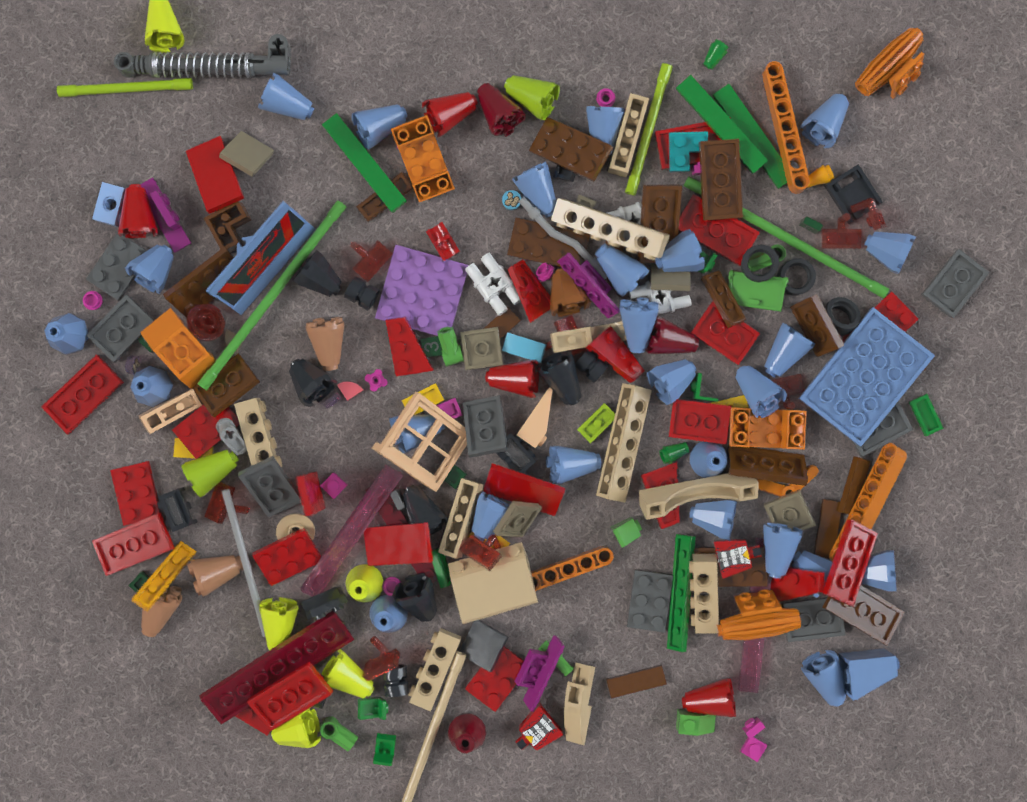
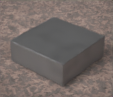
(397, 499)

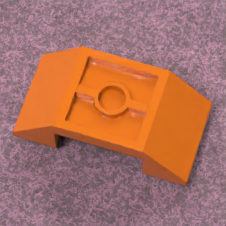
(422, 158)
(178, 348)
(779, 430)

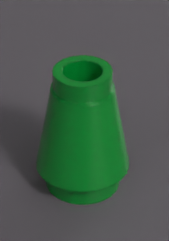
(715, 53)
(673, 452)

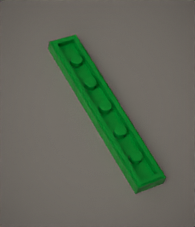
(734, 108)
(720, 122)
(364, 163)
(680, 593)

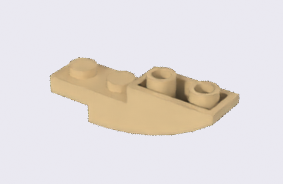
(576, 703)

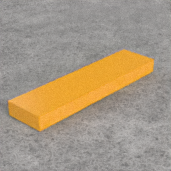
(163, 576)

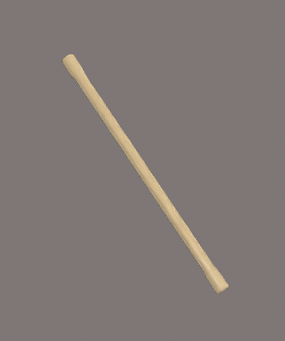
(455, 669)

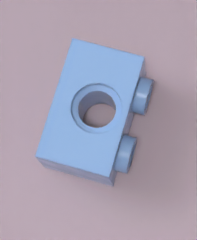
(107, 195)

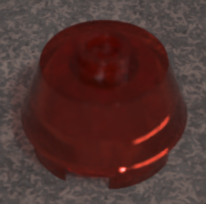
(205, 322)

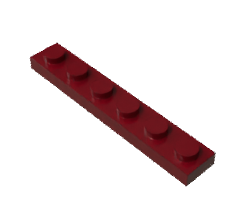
(393, 516)

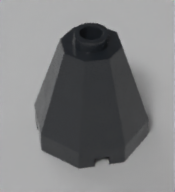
(318, 276)
(310, 381)
(417, 596)

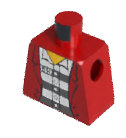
(735, 556)
(538, 729)

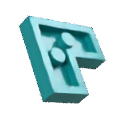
(680, 146)

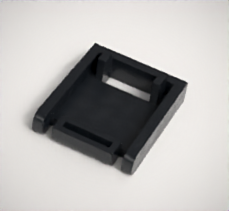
(853, 193)

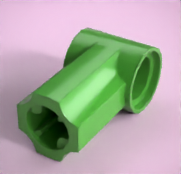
(761, 260)
(450, 349)
(339, 735)

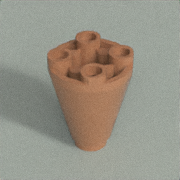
(327, 340)
(213, 572)
(161, 611)

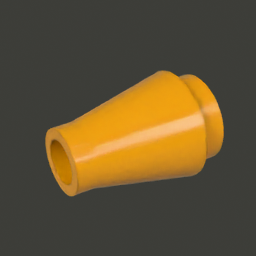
(820, 176)

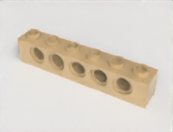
(656, 239)
(623, 442)

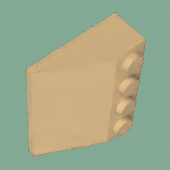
(493, 592)

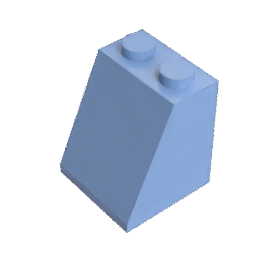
(867, 670)

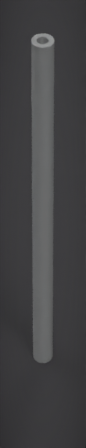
(243, 555)

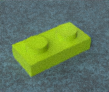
(596, 423)

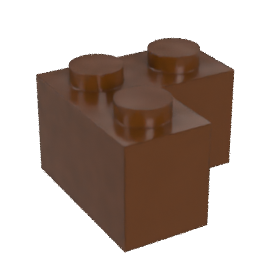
(224, 222)

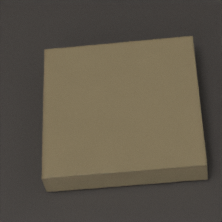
(246, 153)
(669, 280)
(481, 348)
(790, 510)
(517, 519)

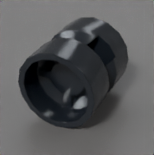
(361, 293)
(591, 365)
(395, 682)

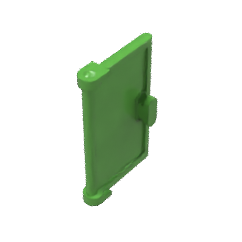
(761, 295)

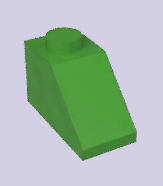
(626, 531)
(694, 723)

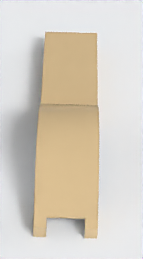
(582, 337)

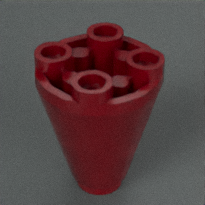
(499, 110)
(670, 339)
(468, 728)

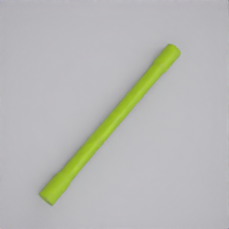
(662, 81)
(75, 90)

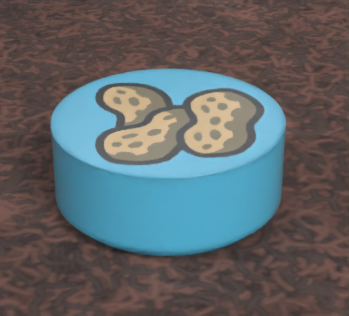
(510, 200)

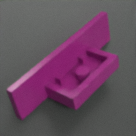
(166, 217)
(591, 282)
(537, 671)

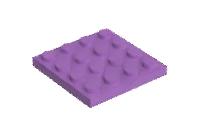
(422, 290)

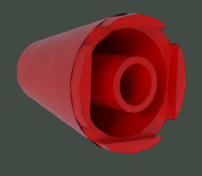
(449, 111)
(136, 214)
(515, 378)
(712, 699)

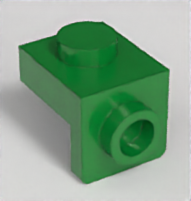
(372, 708)
(384, 749)

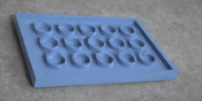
(866, 377)

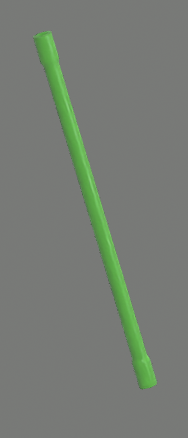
(872, 285)
(211, 374)

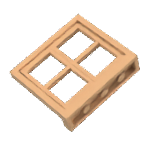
(410, 465)

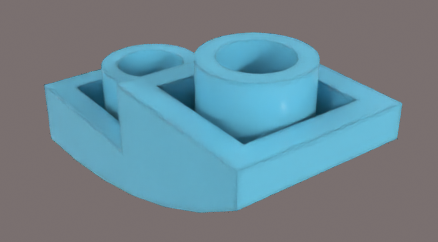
(524, 347)

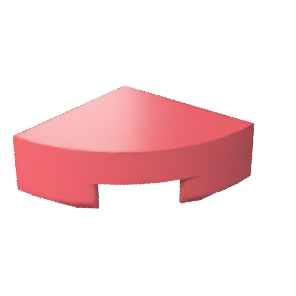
(349, 389)

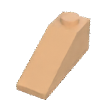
(169, 411)
(536, 424)

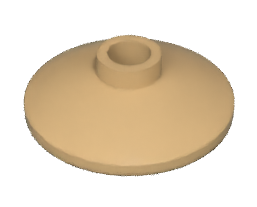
(294, 520)

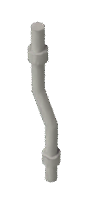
(534, 213)

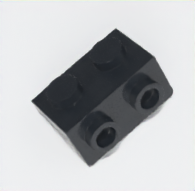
(328, 600)

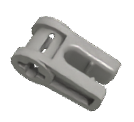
(231, 436)

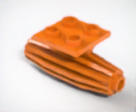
(894, 65)
(759, 617)

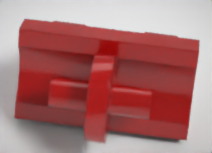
(442, 241)

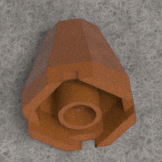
(566, 295)

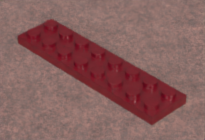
(310, 644)

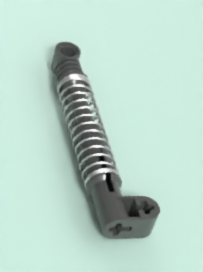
(245, 64)

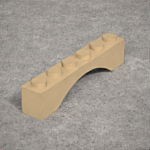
(661, 500)

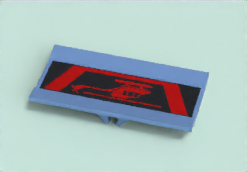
(261, 258)

